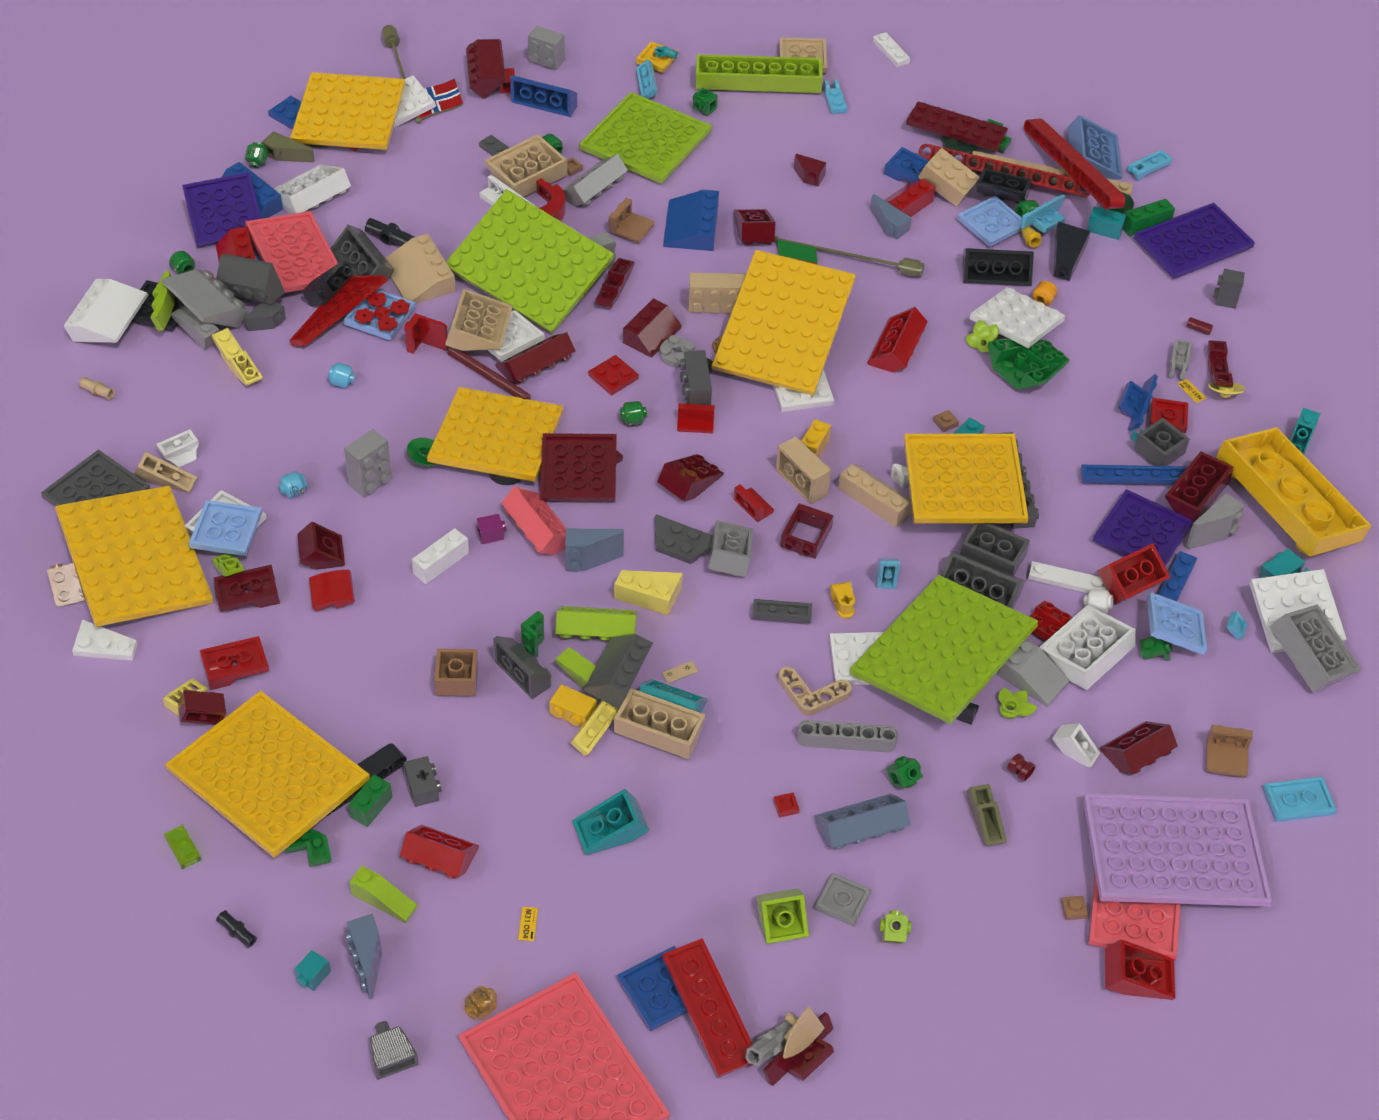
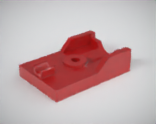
(219, 660)

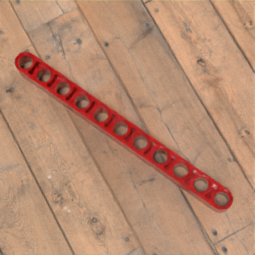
(1074, 164)
(998, 165)

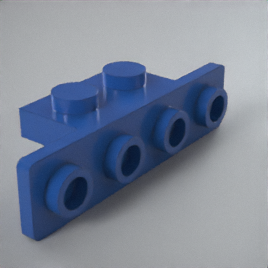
(1136, 399)

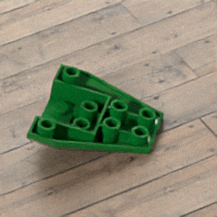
(1023, 365)

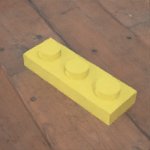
(594, 727)

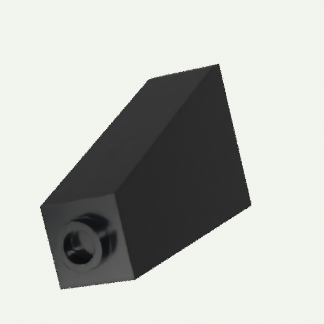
(1068, 249)

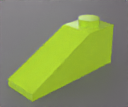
(381, 894)

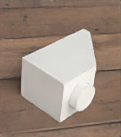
(1076, 744)

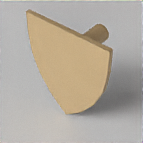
(802, 1032)

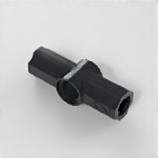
(387, 233)

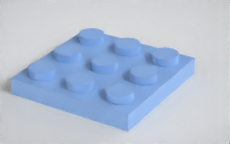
(991, 221)
(373, 327)
(225, 528)
(1176, 623)

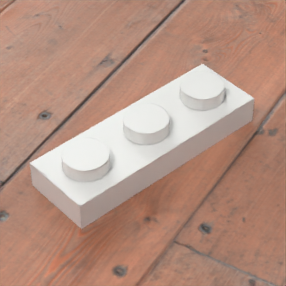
(891, 49)

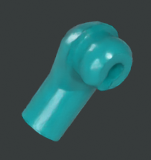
(665, 51)

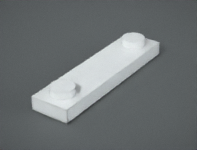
(1064, 578)

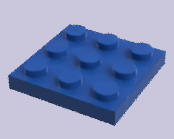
(652, 991)

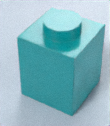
(312, 970)

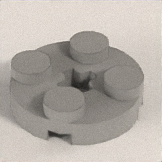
(674, 344)

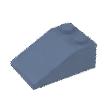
(592, 547)

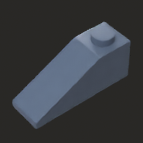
(890, 218)

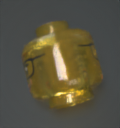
(480, 1002)

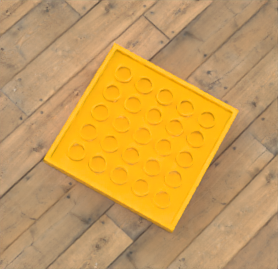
(348, 111)
(494, 434)
(965, 478)

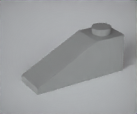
(198, 330)

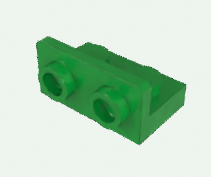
(533, 633)

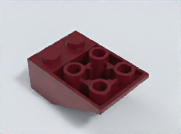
(688, 476)

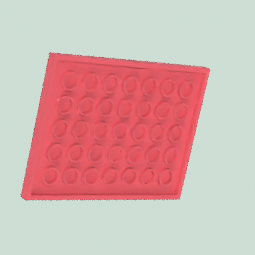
(560, 1060)

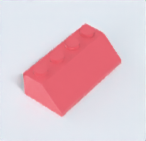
(536, 520)

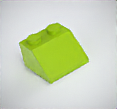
(783, 915)

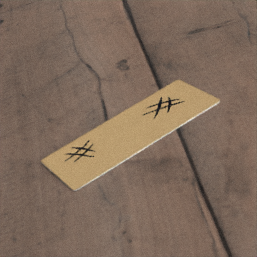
(680, 671)

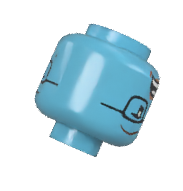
(292, 484)

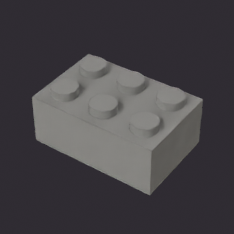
(368, 463)

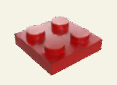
(613, 375)
(1172, 411)

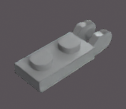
(1180, 357)

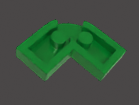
(316, 845)

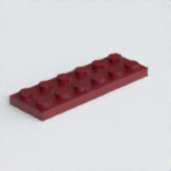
(957, 126)

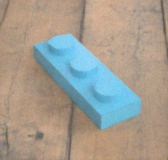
(647, 79)

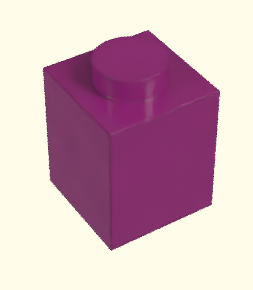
(491, 528)

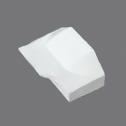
(179, 448)

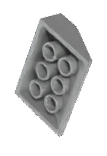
(207, 297)
(1314, 647)

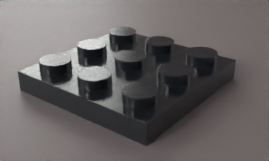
(146, 310)

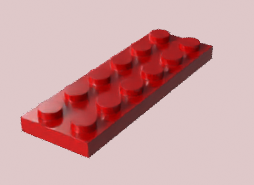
(709, 1006)

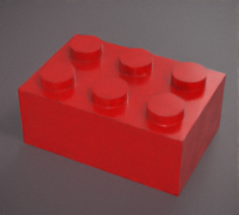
(1134, 573)

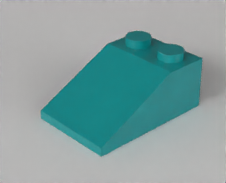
(611, 823)

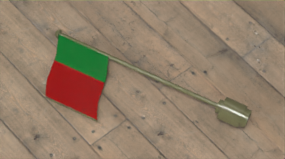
(807, 253)

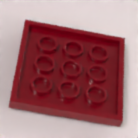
(578, 467)

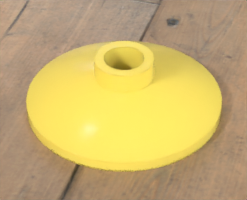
(1227, 391)

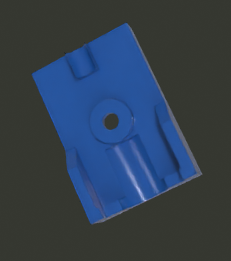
(903, 163)

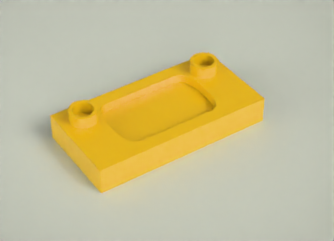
(1293, 492)

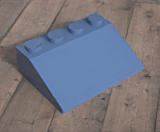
(1096, 146)

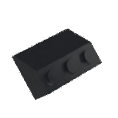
(1003, 185)

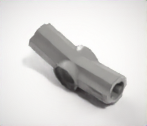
(768, 1044)

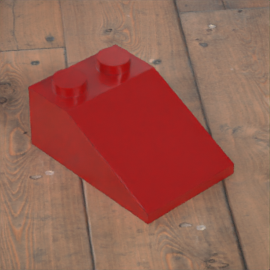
(1139, 971)

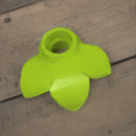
(981, 334)
(1016, 702)

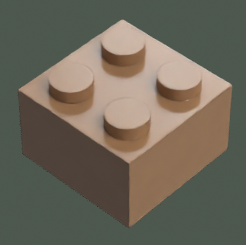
(456, 672)

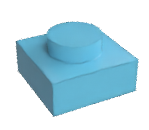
(1237, 625)

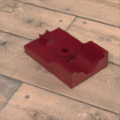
(258, 581)

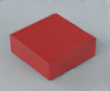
(786, 805)

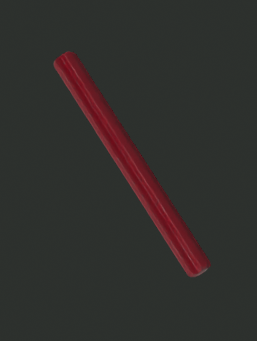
(488, 373)

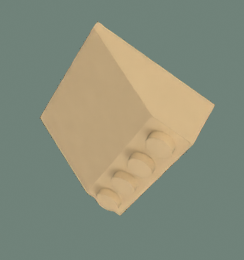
(526, 163)
(420, 270)
(478, 323)

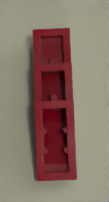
(615, 282)

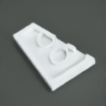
(103, 643)

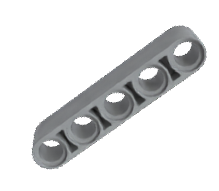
(880, 737)

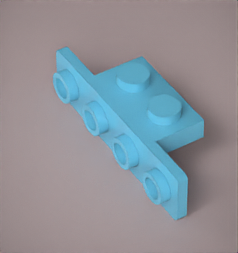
(1046, 216)

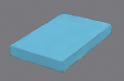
(1299, 799)

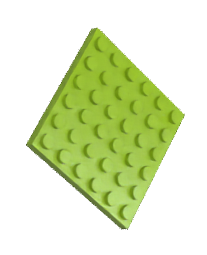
(646, 137)

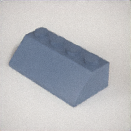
(863, 820)

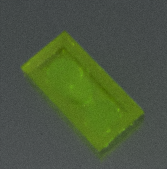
(182, 847)

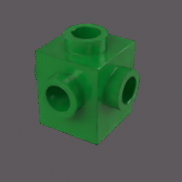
(705, 101)
(904, 772)

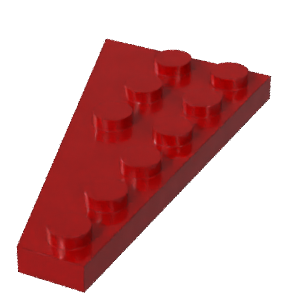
(343, 301)

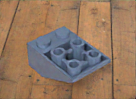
(366, 950)

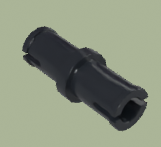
(236, 929)

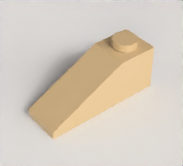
(163, 474)

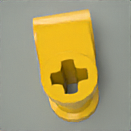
(843, 599)

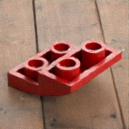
(331, 589)
(1049, 619)

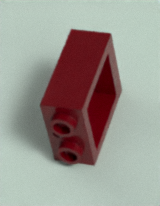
(805, 515)

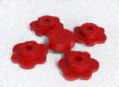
(382, 313)

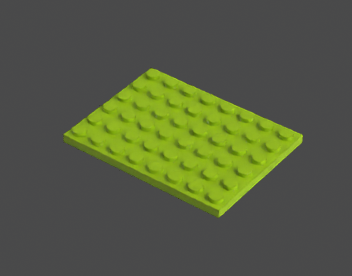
(529, 261)
(944, 648)

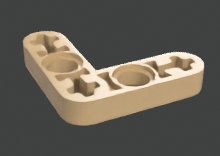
(809, 697)

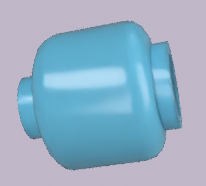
(341, 375)

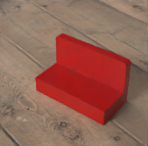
(695, 418)
(752, 503)

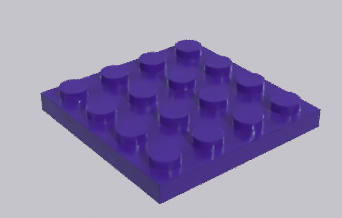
(220, 206)
(1140, 522)

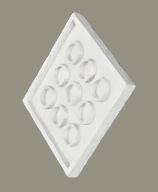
(1018, 316)
(1290, 593)

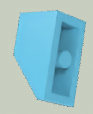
(887, 572)

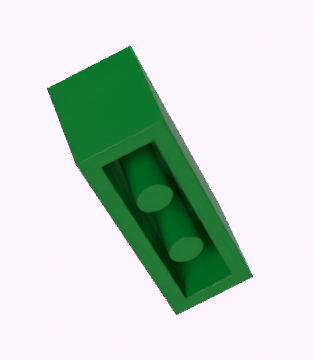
(1147, 216)

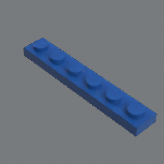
(1131, 474)

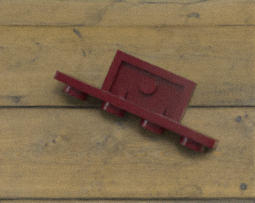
(805, 1062)

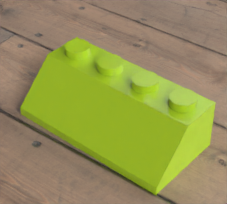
(595, 622)

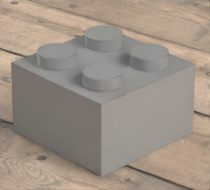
(546, 47)

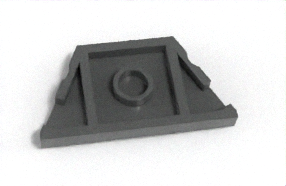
(680, 540)

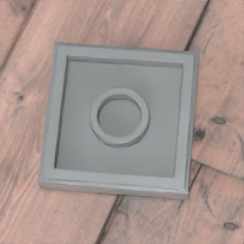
(843, 899)

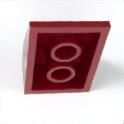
(755, 226)

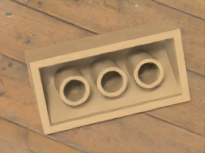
(875, 494)
(659, 723)

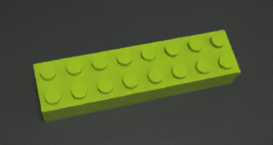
(759, 73)

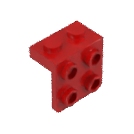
(425, 330)

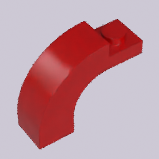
(554, 196)

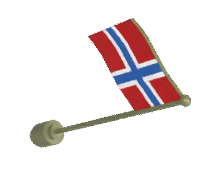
(445, 95)

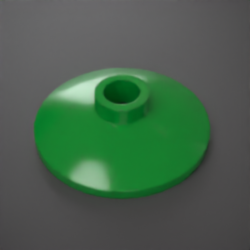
(418, 450)

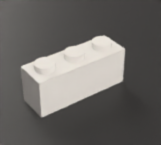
(440, 556)

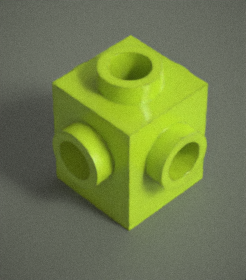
(891, 934)

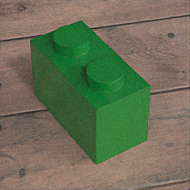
(370, 800)

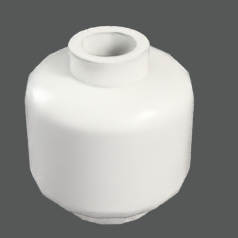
(1099, 599)

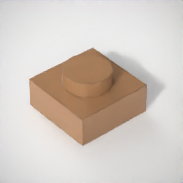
(946, 421)
(1074, 907)

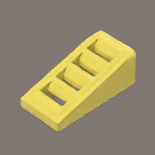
(171, 698)

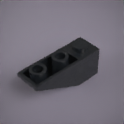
(327, 284)

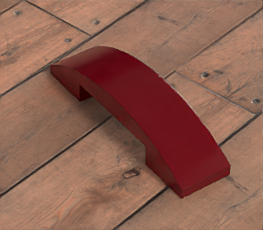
(1218, 363)

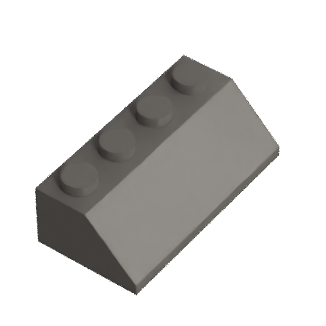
(595, 180)

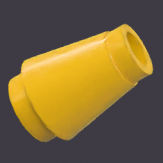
(1031, 237)

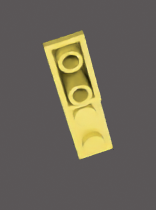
(236, 358)

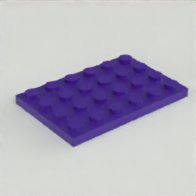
(1193, 240)

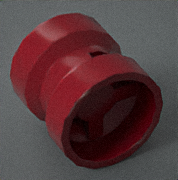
(1021, 767)

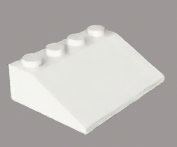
(312, 188)
(104, 312)
(1089, 646)

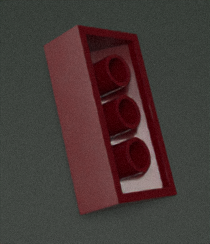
(485, 66)
(537, 357)
(1199, 486)

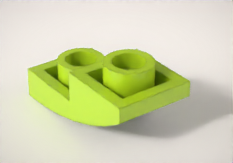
(227, 564)

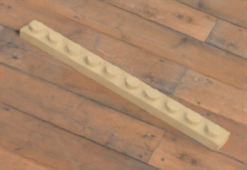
(1121, 186)

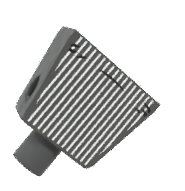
(391, 1050)

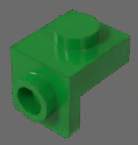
(1155, 647)

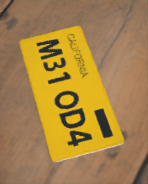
(1191, 390)
(528, 924)

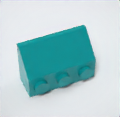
(673, 695)

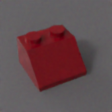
(320, 547)

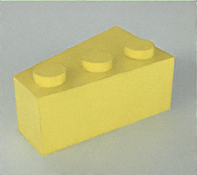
(649, 589)

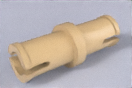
(96, 388)

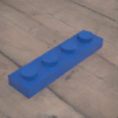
(1179, 575)

